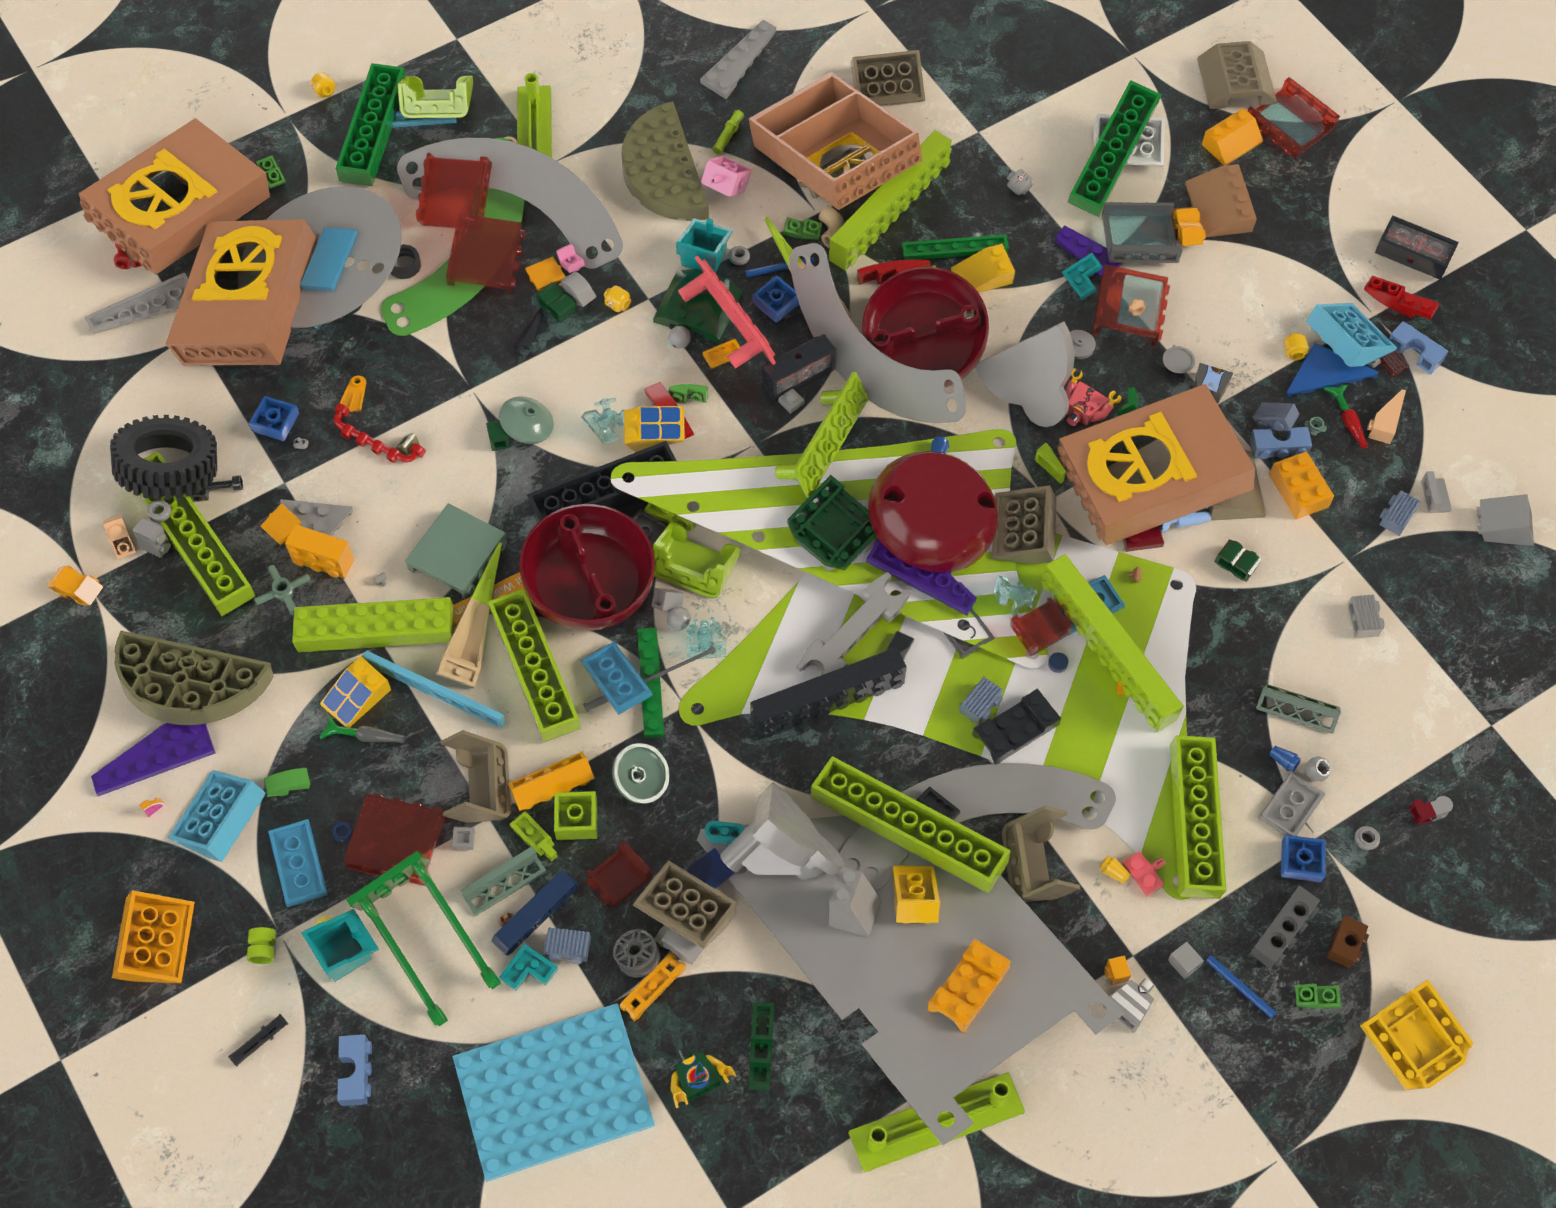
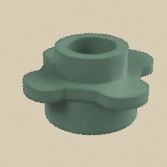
(1318, 422)

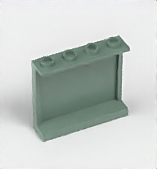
(456, 549)

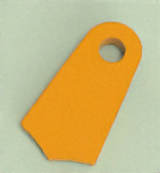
(354, 394)

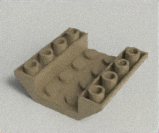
(1235, 72)

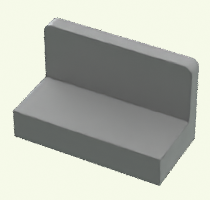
(1435, 493)

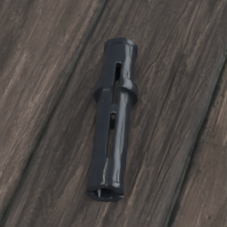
(250, 1046)

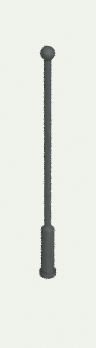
(602, 700)

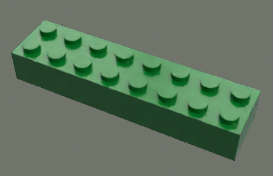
(370, 126)
(1114, 148)

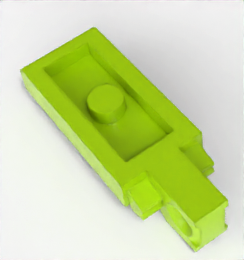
(667, 516)
(534, 835)

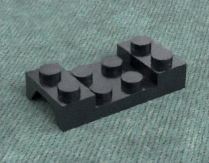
(1017, 726)

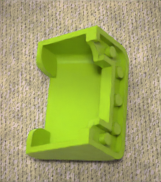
(422, 103)
(692, 564)

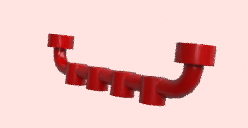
(377, 446)

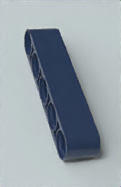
(535, 912)

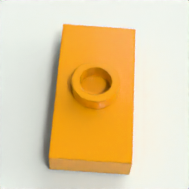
(718, 355)

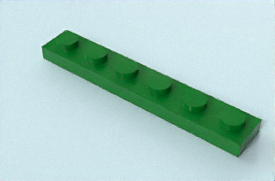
(951, 247)
(649, 666)

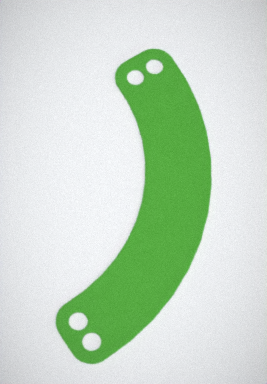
(432, 297)

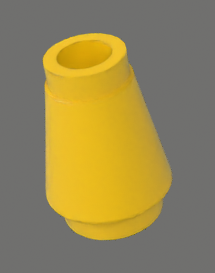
(1114, 869)

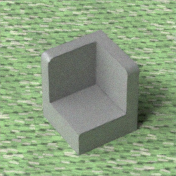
(667, 599)
(1185, 960)

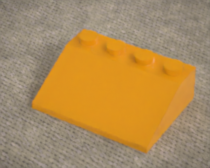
(153, 938)

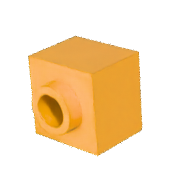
(1117, 970)

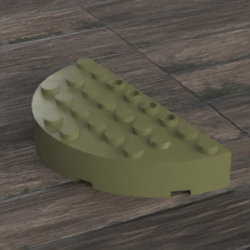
(661, 167)
(186, 681)

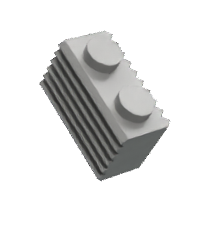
(152, 537)
(1365, 616)

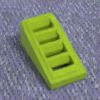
(1047, 459)

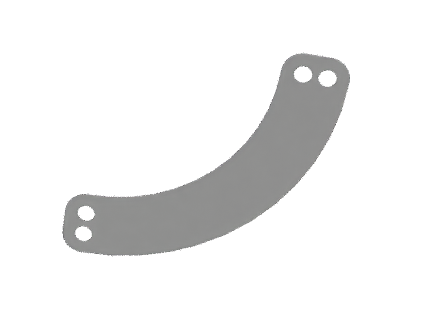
(534, 179)
(889, 384)
(984, 792)

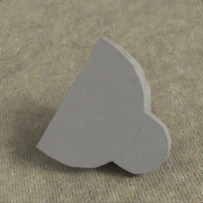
(1033, 374)
(781, 841)

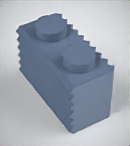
(1276, 416)
(1400, 512)
(981, 701)
(567, 945)

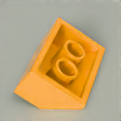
(1232, 137)

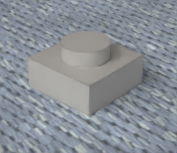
(791, 400)
(463, 838)

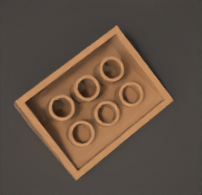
(1222, 201)

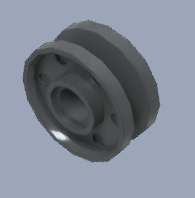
(642, 962)

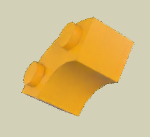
(1188, 226)
(75, 585)

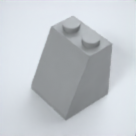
(1506, 520)
(853, 903)

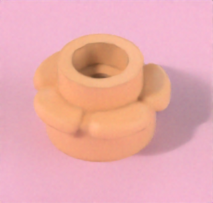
(1136, 307)

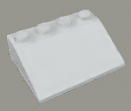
(1150, 147)

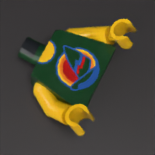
(697, 1076)

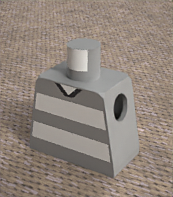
(1134, 1002)

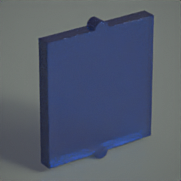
(711, 869)

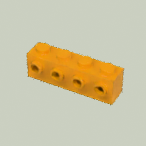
(553, 779)

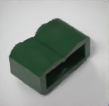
(556, 302)
(1237, 560)

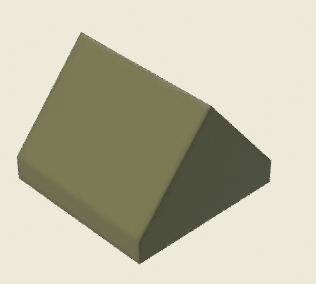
(406, 443)

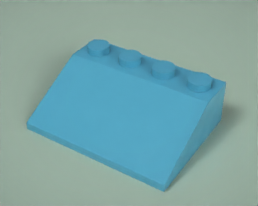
(1349, 333)
(217, 815)

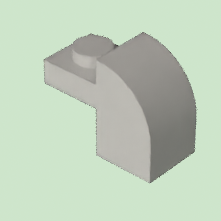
(578, 288)
(678, 945)

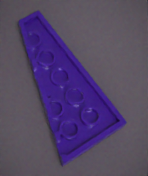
(937, 585)
(157, 753)

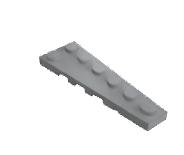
(726, 73)
(148, 303)

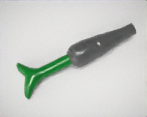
(363, 733)

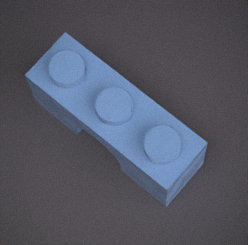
(1430, 352)
(1265, 445)
(355, 1088)

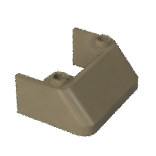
(487, 778)
(1027, 859)

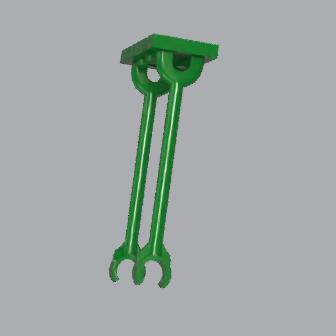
(381, 888)

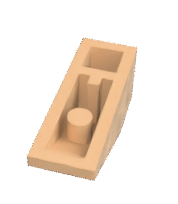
(1386, 420)

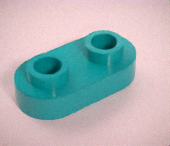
(725, 831)

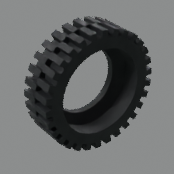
(163, 478)

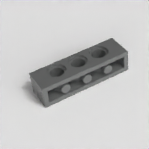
(1264, 949)

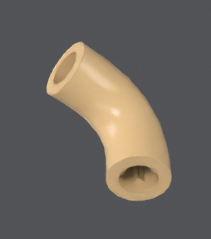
(832, 220)

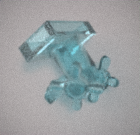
(600, 422)
(1021, 595)
(705, 639)

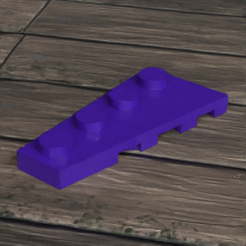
(1082, 246)

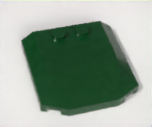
(700, 313)
(832, 525)

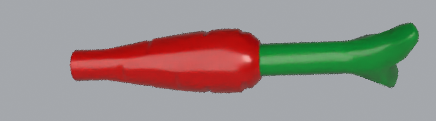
(1349, 416)

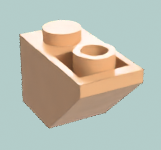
(119, 536)

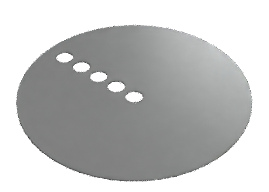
(376, 242)

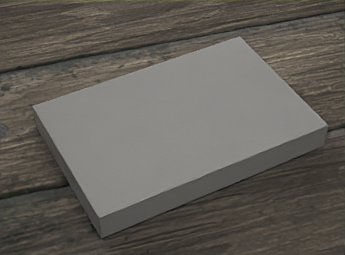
(1292, 805)

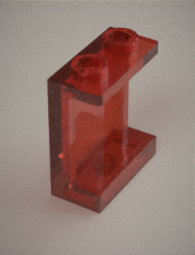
(1041, 627)
(619, 875)

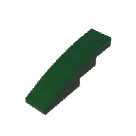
(761, 1046)

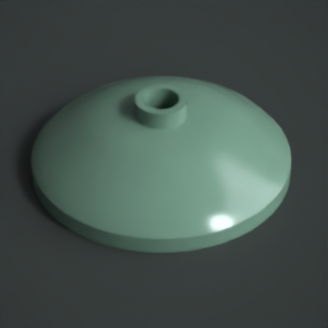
(526, 420)
(650, 769)

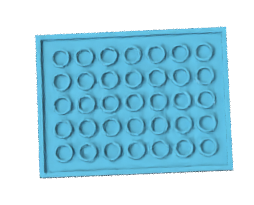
(552, 1092)

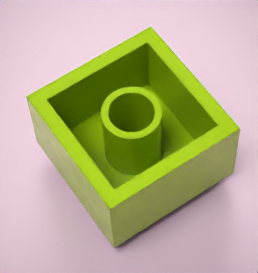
(575, 815)

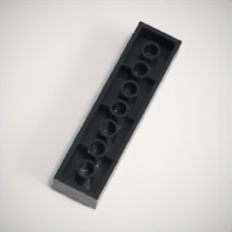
(594, 485)
(828, 693)

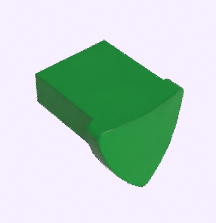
(1133, 403)

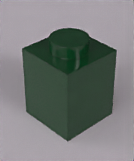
(497, 436)

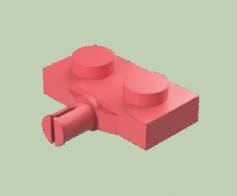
(1144, 872)

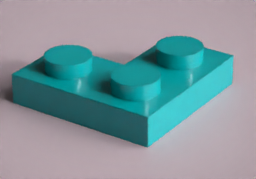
(1078, 275)
(527, 963)

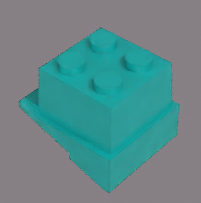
(705, 241)
(341, 944)

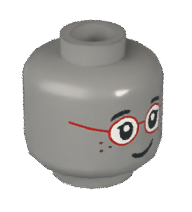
(1019, 182)

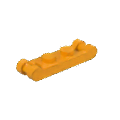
(652, 986)

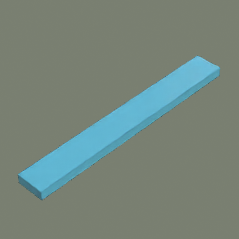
(435, 690)

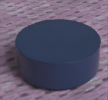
(1058, 662)
(342, 832)

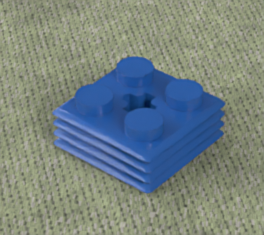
(776, 299)
(274, 418)
(1314, 853)

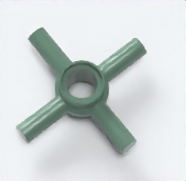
(280, 583)

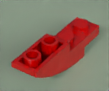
(1395, 298)

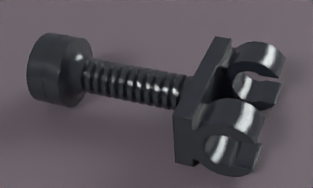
(236, 483)

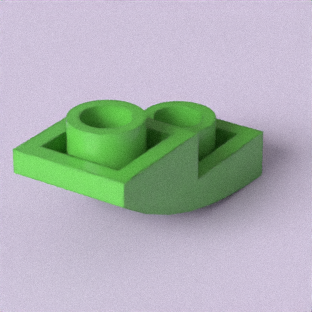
(273, 173)
(806, 230)
(683, 392)
(282, 782)
(1318, 996)

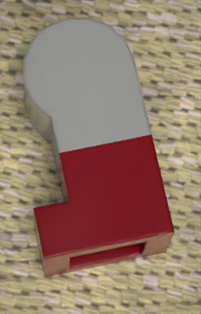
(1430, 811)

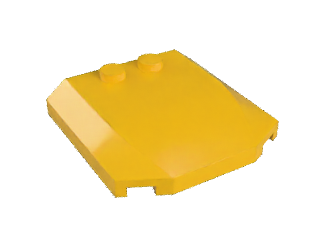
(1419, 1038)

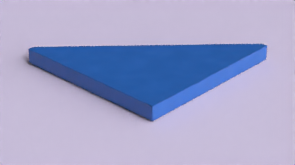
(1326, 369)

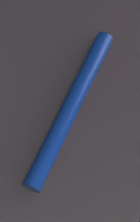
(773, 268)
(1241, 986)

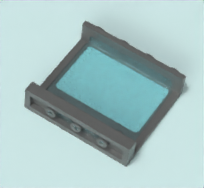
(1140, 233)

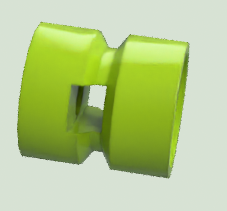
(261, 946)

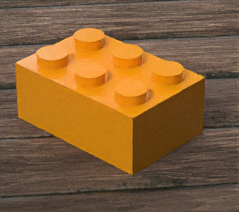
(1301, 485)
(319, 551)

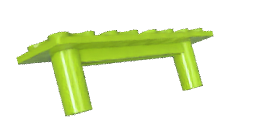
(534, 115)
(829, 437)
(907, 1134)

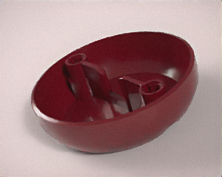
(925, 321)
(933, 511)
(587, 567)

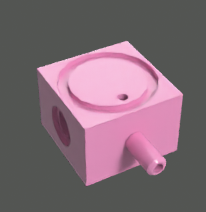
(726, 176)

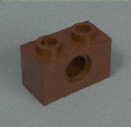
(1339, 950)

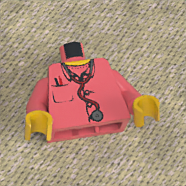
(1086, 403)

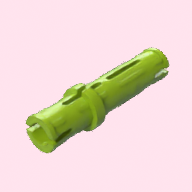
(731, 127)

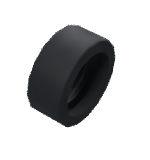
(411, 270)

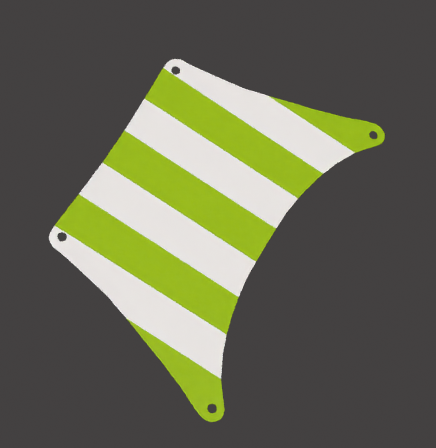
(1098, 729)

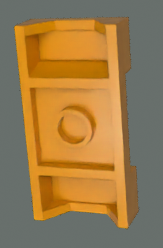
(970, 984)

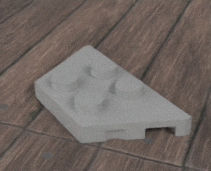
(319, 516)

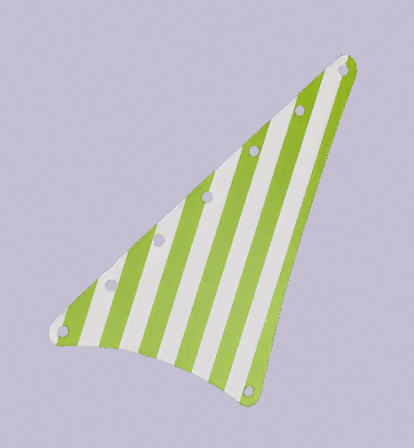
(747, 497)

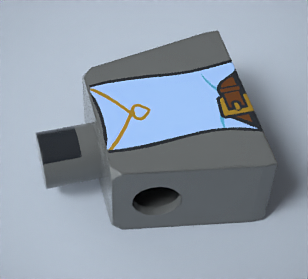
(1215, 379)

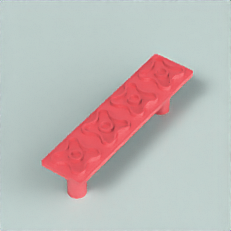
(755, 340)

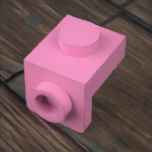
(569, 259)

